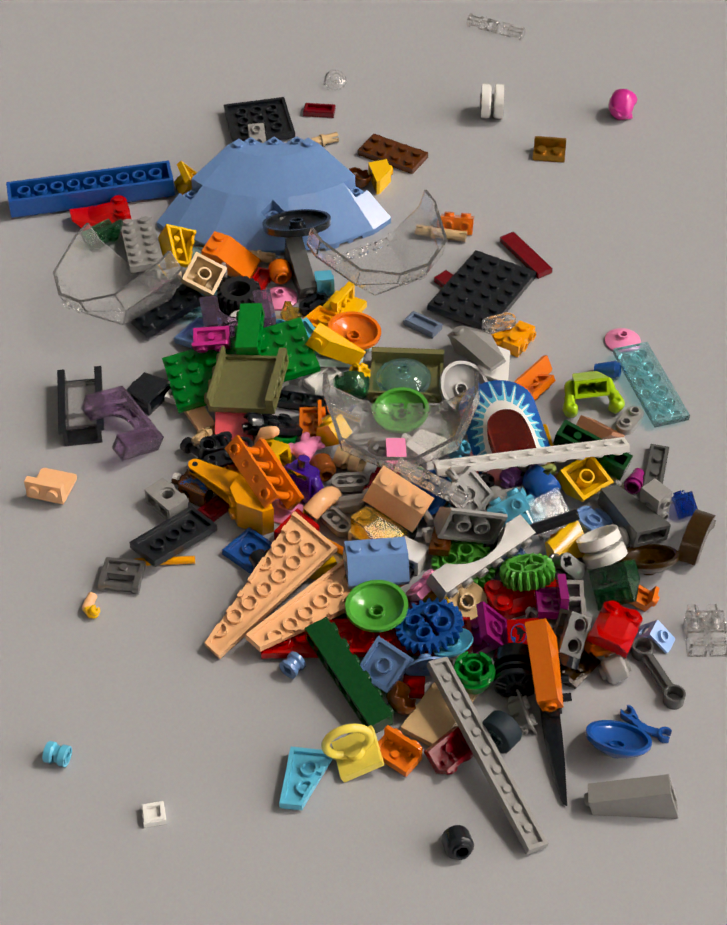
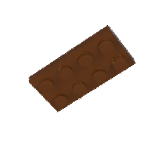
(397, 154)

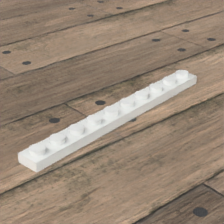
(538, 456)

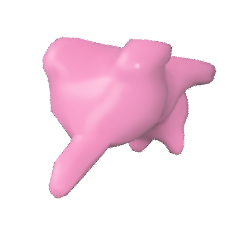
(306, 446)

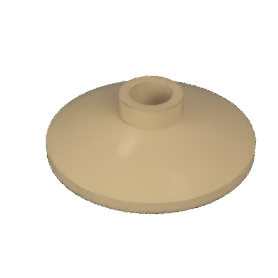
(473, 595)

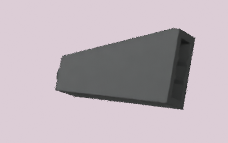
(301, 268)
(639, 521)

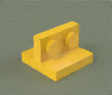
(183, 182)
(345, 300)

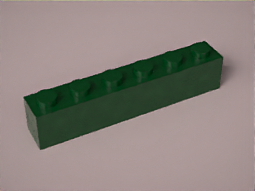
(348, 675)

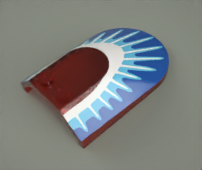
(505, 420)

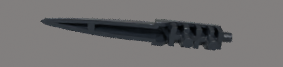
(554, 743)

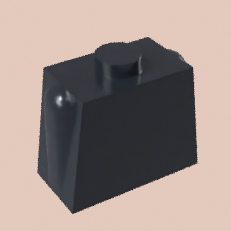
(149, 392)

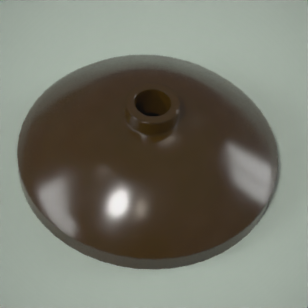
(652, 558)

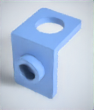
(658, 634)

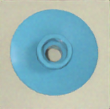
(459, 647)

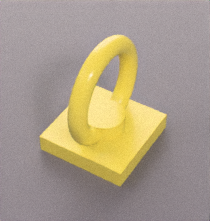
(354, 753)

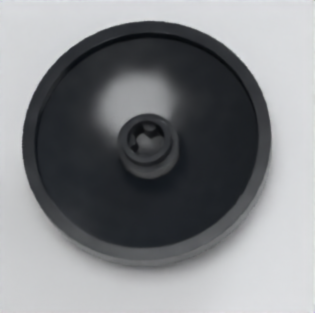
(296, 223)

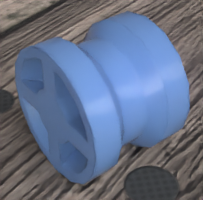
(292, 664)

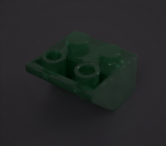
(615, 583)

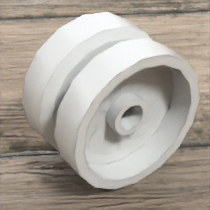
(492, 101)
(601, 546)

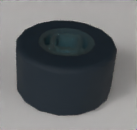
(503, 730)

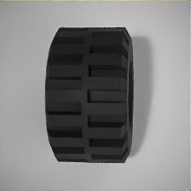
(235, 292)

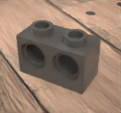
(567, 633)

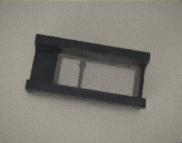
(72, 421)

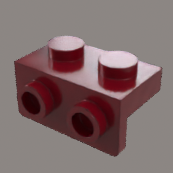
(449, 752)

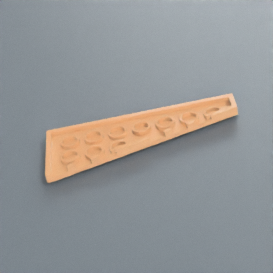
(279, 573)

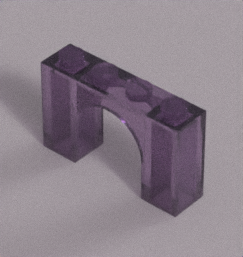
(214, 317)
(119, 403)

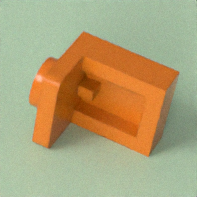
(646, 598)

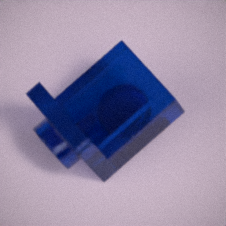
(684, 504)

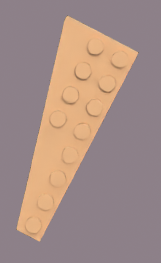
(319, 600)

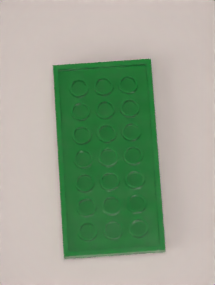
(191, 370)

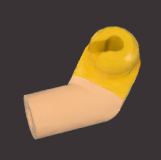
(89, 607)

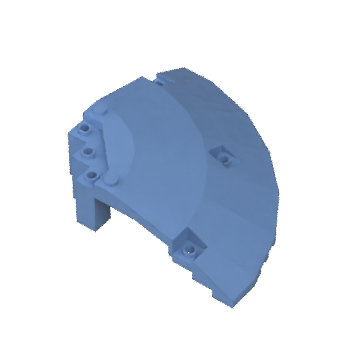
(268, 178)

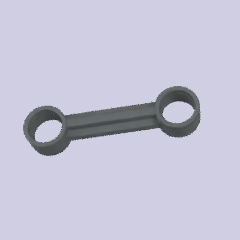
(658, 673)

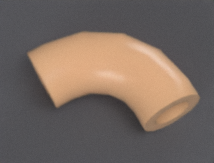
(322, 501)

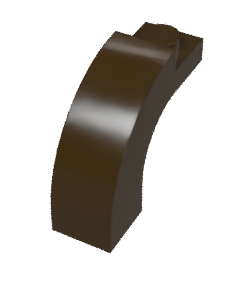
(695, 536)

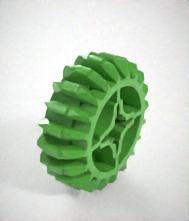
(527, 572)

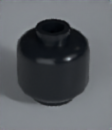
(457, 842)

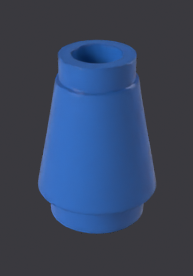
(611, 369)

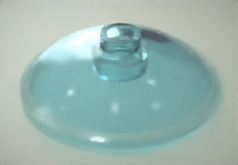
(403, 373)

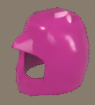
(622, 104)

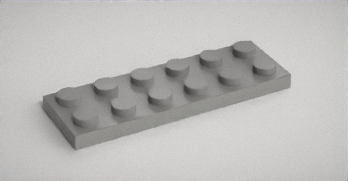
(141, 243)

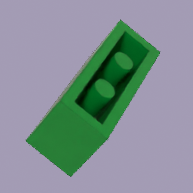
(249, 329)

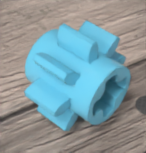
(464, 450)

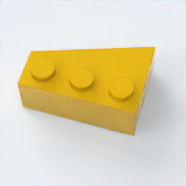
(179, 242)

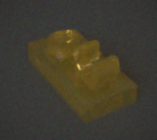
(289, 312)

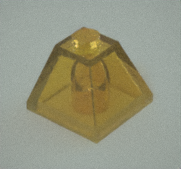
(373, 524)

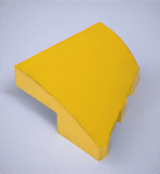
(565, 541)

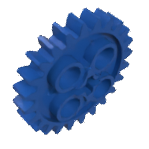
(440, 617)

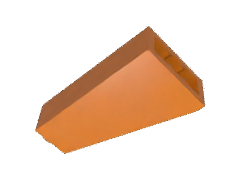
(545, 664)

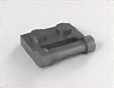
(122, 569)

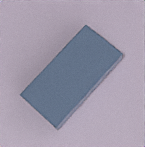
(422, 324)

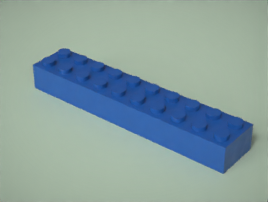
(89, 188)

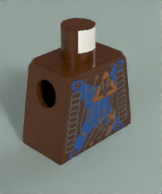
(193, 488)

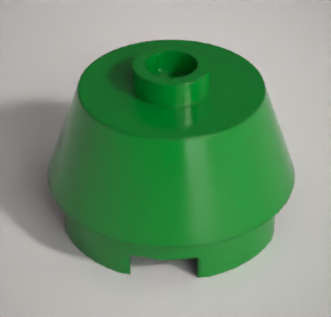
(474, 671)

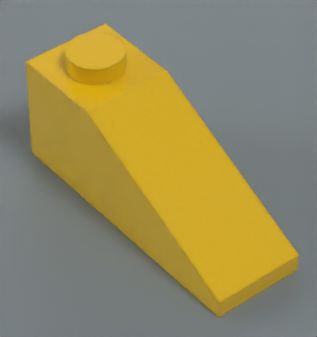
(334, 345)

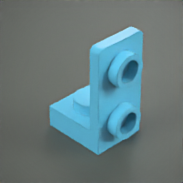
(325, 282)

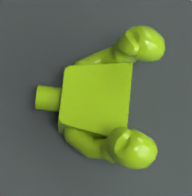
(590, 385)

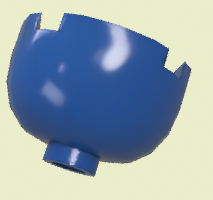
(538, 482)

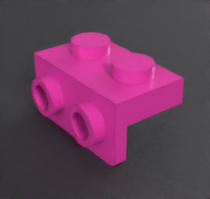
(211, 338)

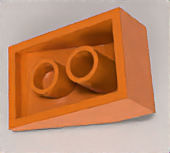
(237, 258)

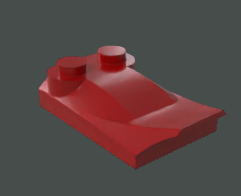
(113, 210)
(509, 602)
(615, 628)

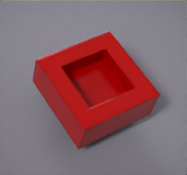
(416, 684)

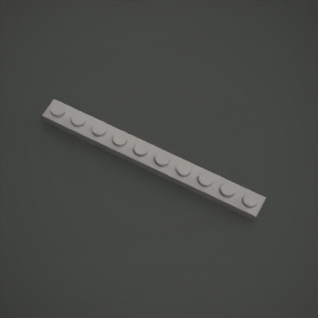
(487, 756)

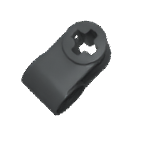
(568, 565)

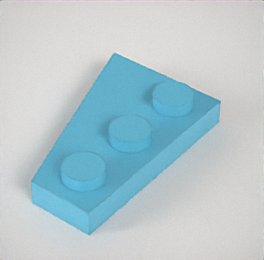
(302, 776)

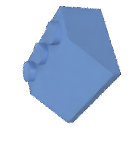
(376, 560)

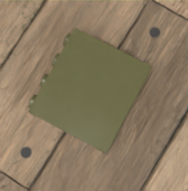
(431, 358)
(246, 382)

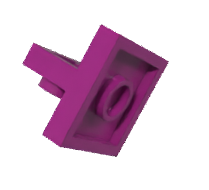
(552, 599)
(488, 629)

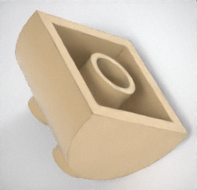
(203, 275)

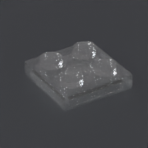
(547, 506)

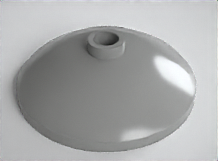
(458, 376)

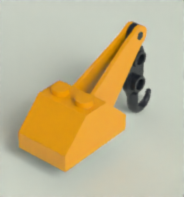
(234, 489)

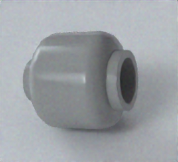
(614, 668)

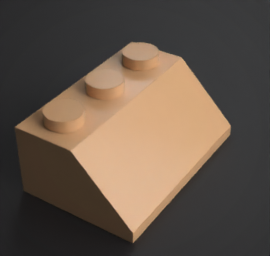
(398, 498)

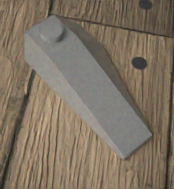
(476, 346)

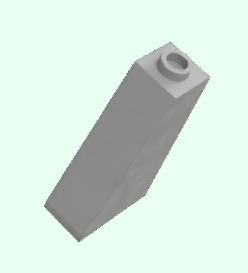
(633, 797)

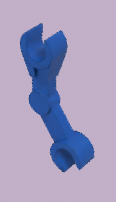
(633, 719)

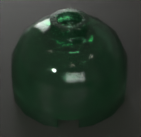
(353, 383)

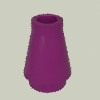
(634, 481)

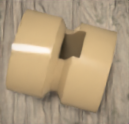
(347, 461)

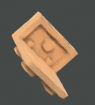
(50, 485)

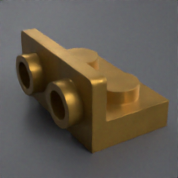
(549, 149)

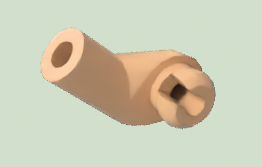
(267, 433)

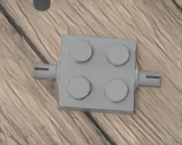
(471, 482)

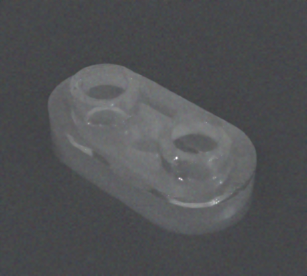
(498, 323)

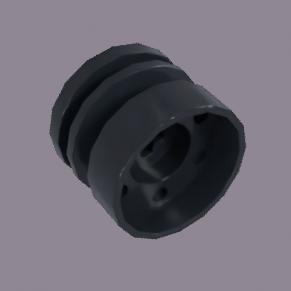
(513, 670)

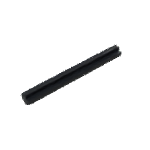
(548, 524)

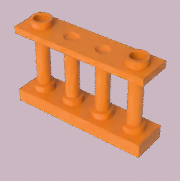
(264, 473)

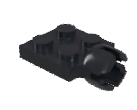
(284, 422)

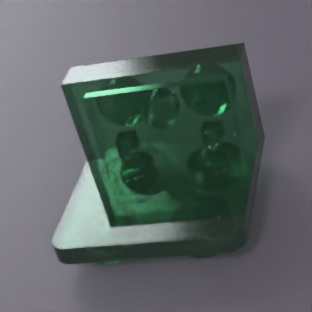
(108, 231)

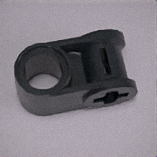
(215, 443)

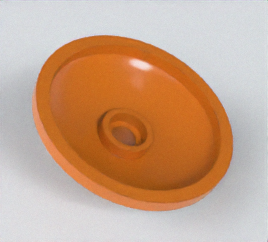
(356, 328)

